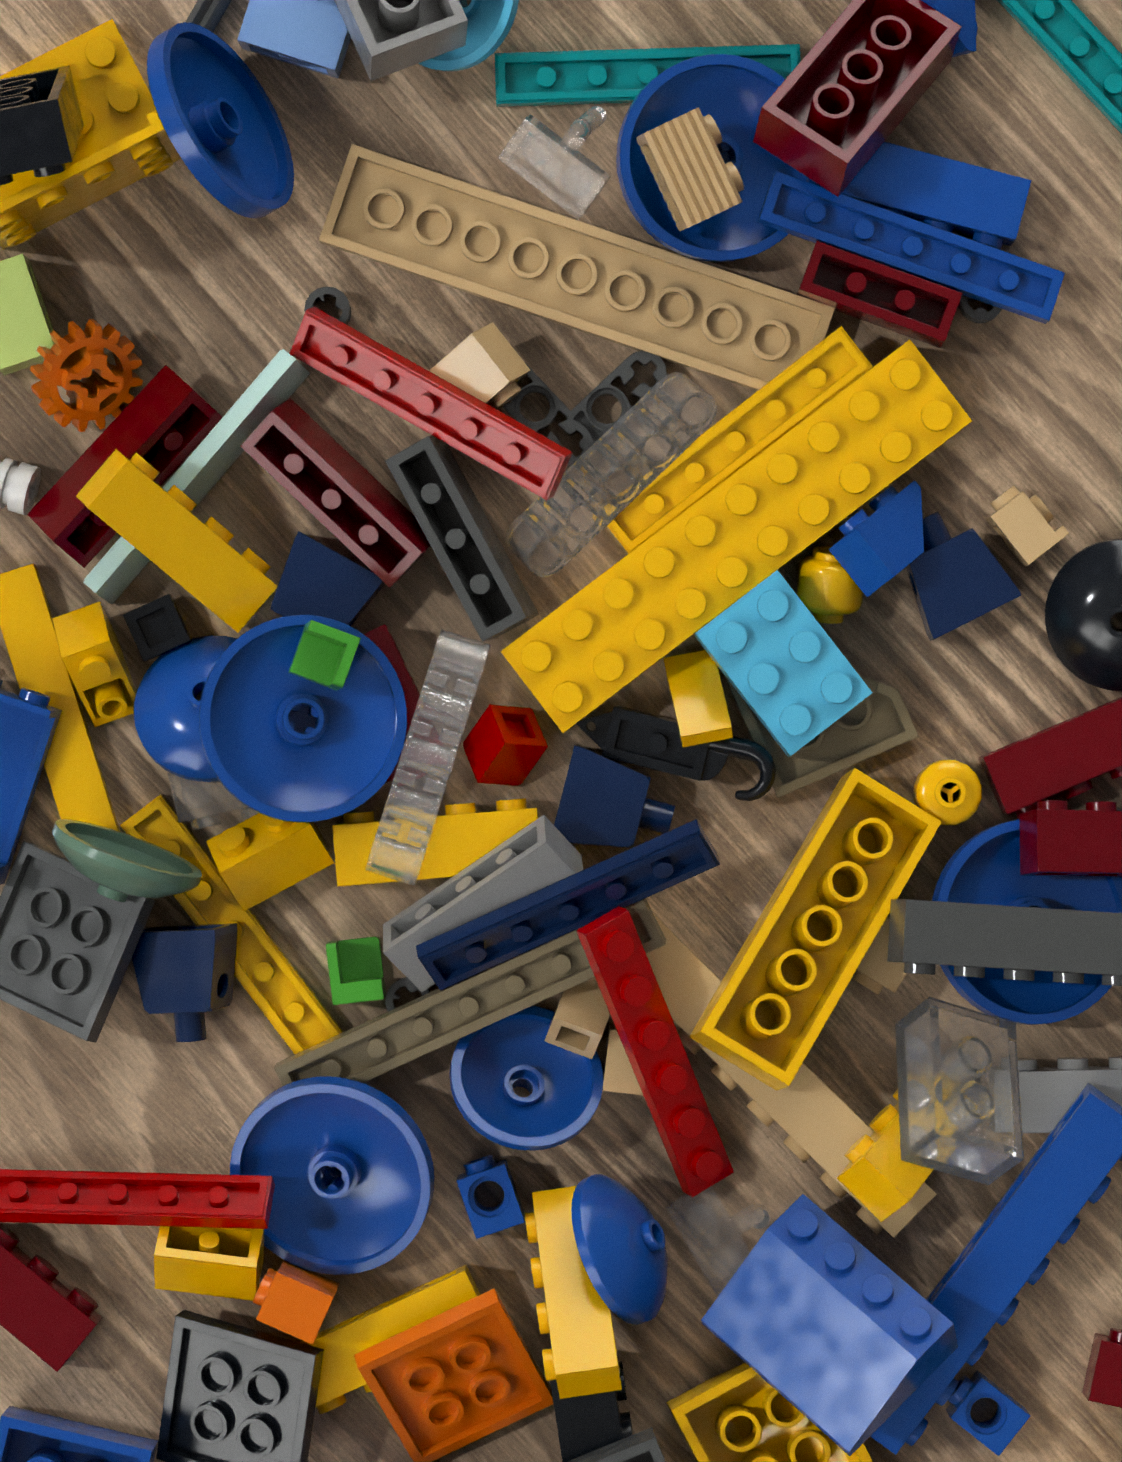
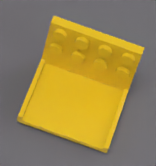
(116, 146)

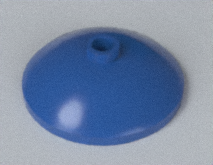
(168, 707)
(512, 1055)
(620, 1248)

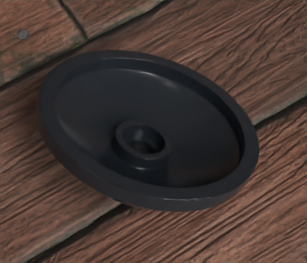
(1080, 614)

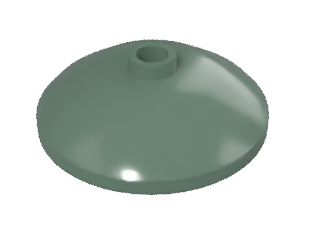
(123, 862)

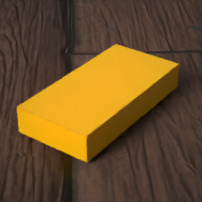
(697, 698)

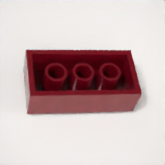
(855, 88)

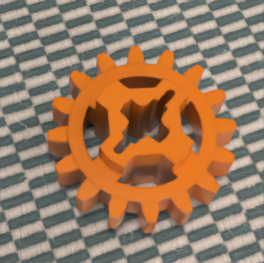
(73, 360)

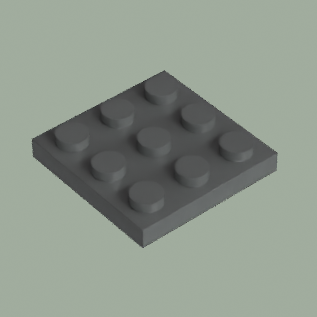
(64, 942)

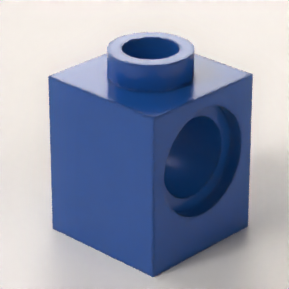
(490, 1219)
(1001, 1427)

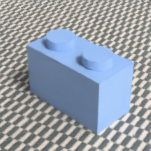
(297, 33)

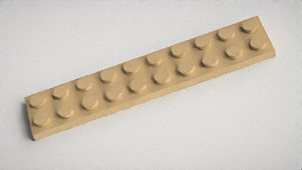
(569, 271)

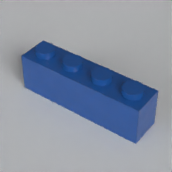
(943, 193)

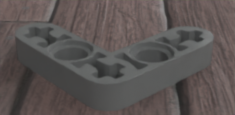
(580, 417)

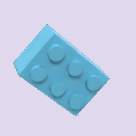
(783, 663)

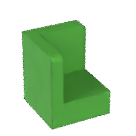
(324, 655)
(355, 970)

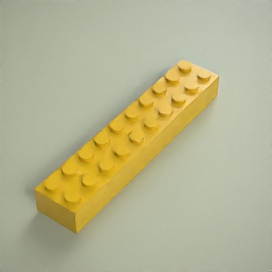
(736, 536)

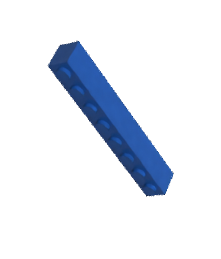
(1013, 1247)

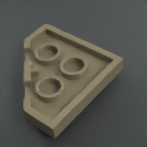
(863, 732)

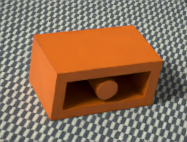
(295, 1300)

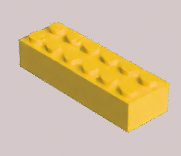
(815, 929)

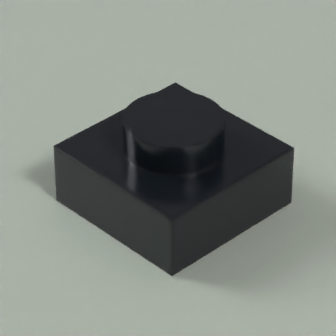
(157, 627)

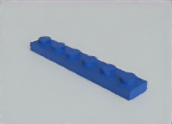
(911, 247)

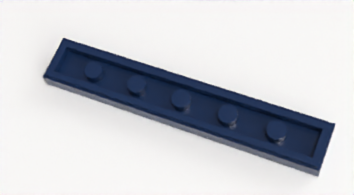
(567, 904)

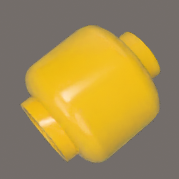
(827, 587)
(930, 784)

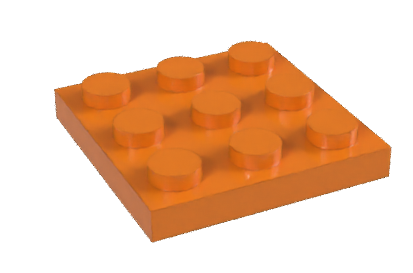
(454, 1378)

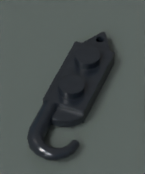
(656, 744)

